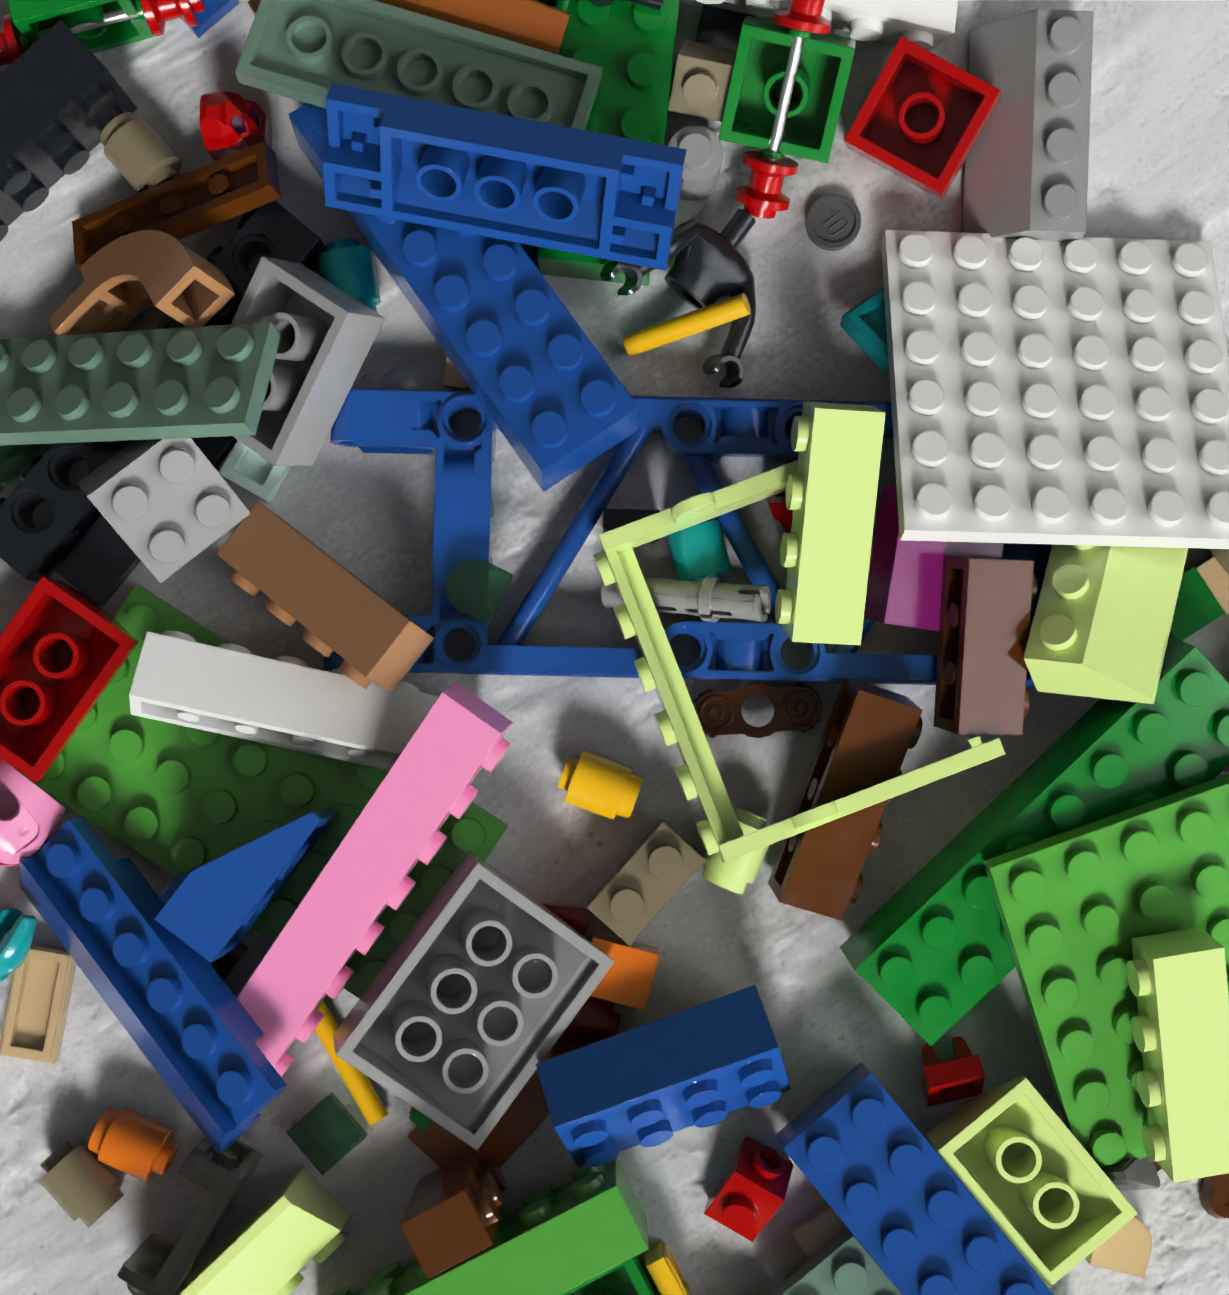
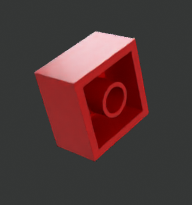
(922, 118)

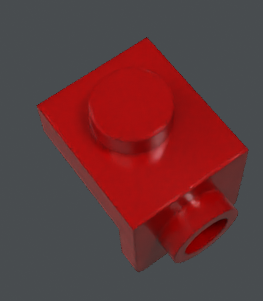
(750, 1189)

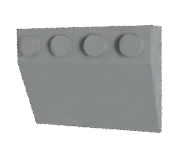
(471, 1001)

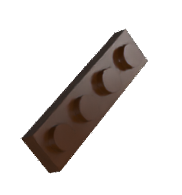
(186, 202)

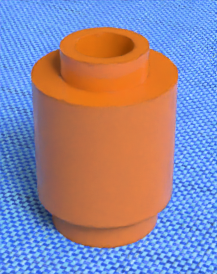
(133, 1143)

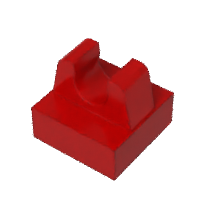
(951, 1079)

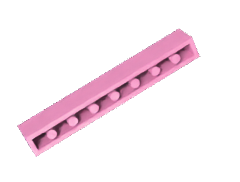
(372, 869)

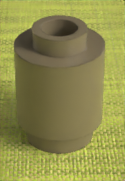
(139, 152)
(80, 1182)

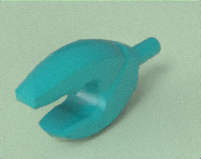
(15, 939)

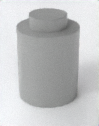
(701, 162)

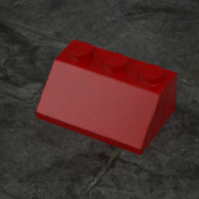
(53, 671)

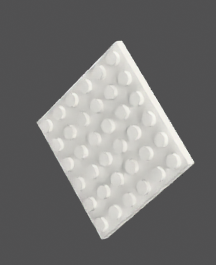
(1057, 390)

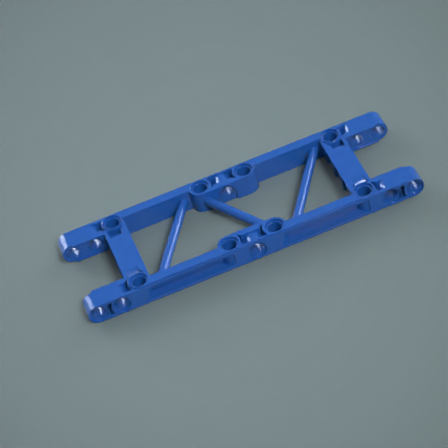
(461, 531)

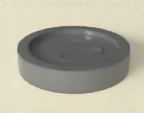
(833, 222)

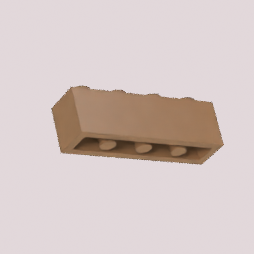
(324, 598)

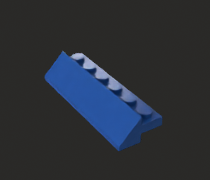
(501, 176)
(153, 981)

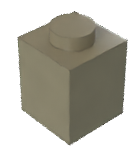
(702, 80)

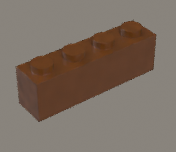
(857, 750)

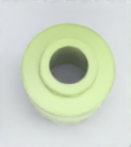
(740, 871)

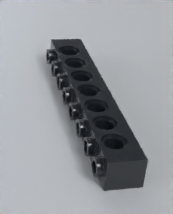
(41, 550)

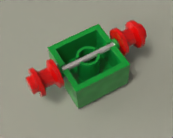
(95, 22)
(785, 98)

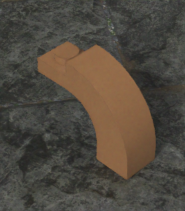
(139, 273)

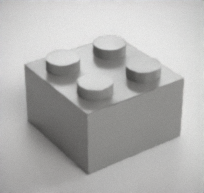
(164, 501)

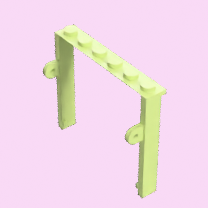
(679, 720)

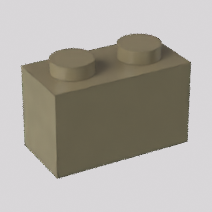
(645, 882)

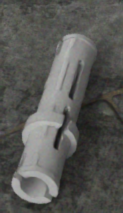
(703, 598)

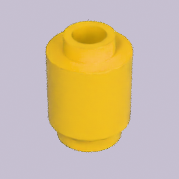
(600, 785)

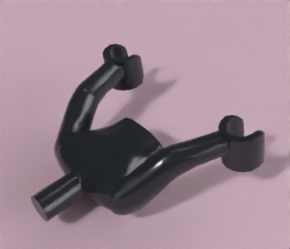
(703, 273)

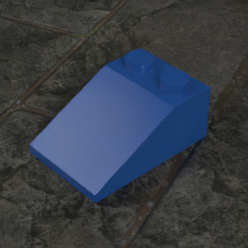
(225, 897)

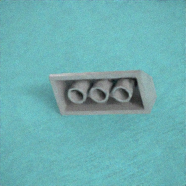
(1034, 151)

